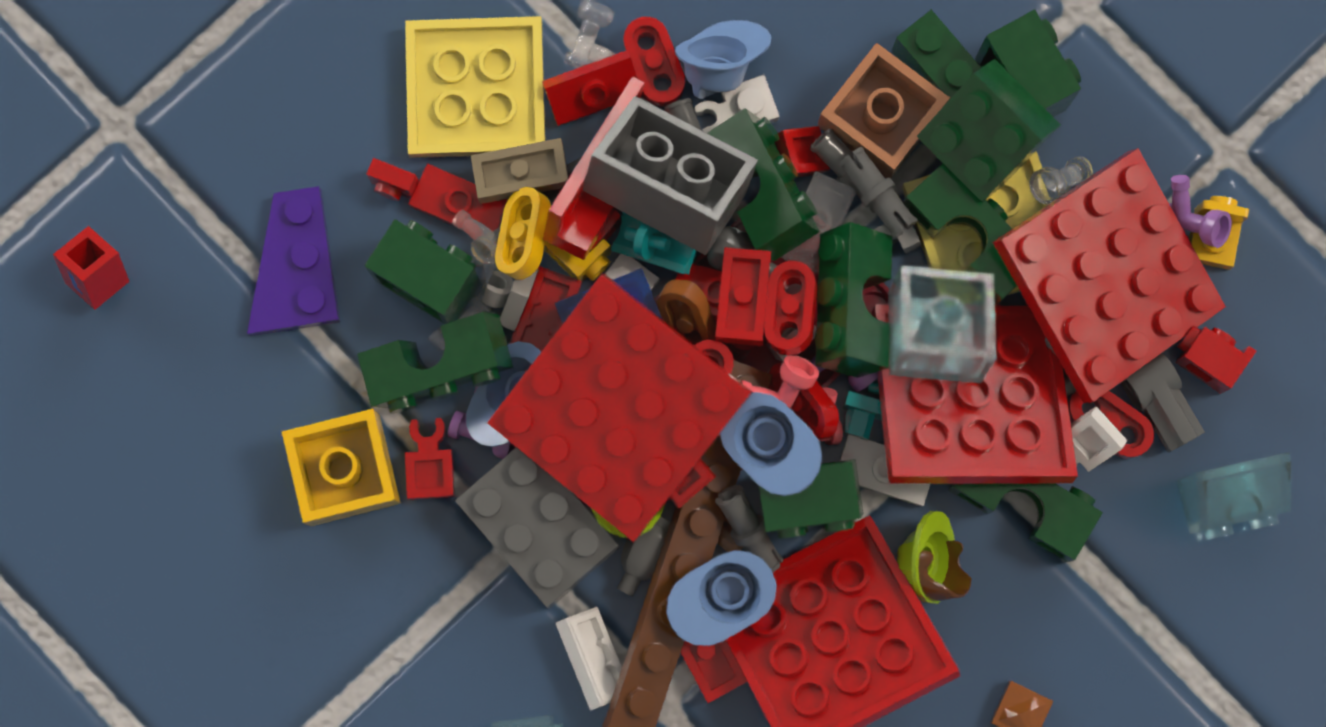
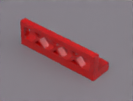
(575, 215)

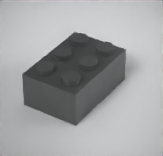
(669, 175)
(537, 526)

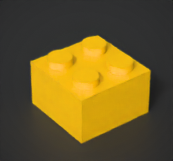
(341, 467)

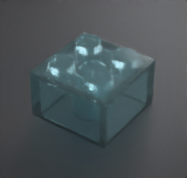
(941, 324)

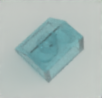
(1237, 494)

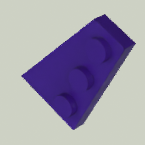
(295, 267)

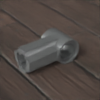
(1157, 392)

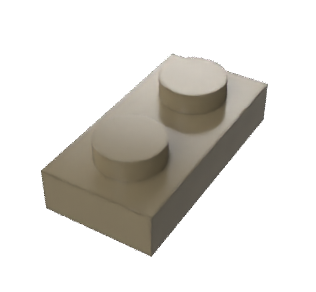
(509, 169)

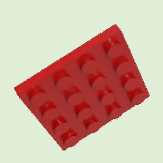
(1109, 275)
(619, 407)
(983, 432)
(841, 637)

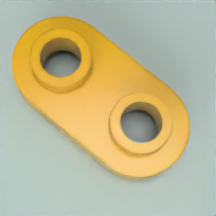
(522, 233)

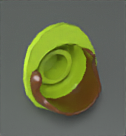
(933, 560)

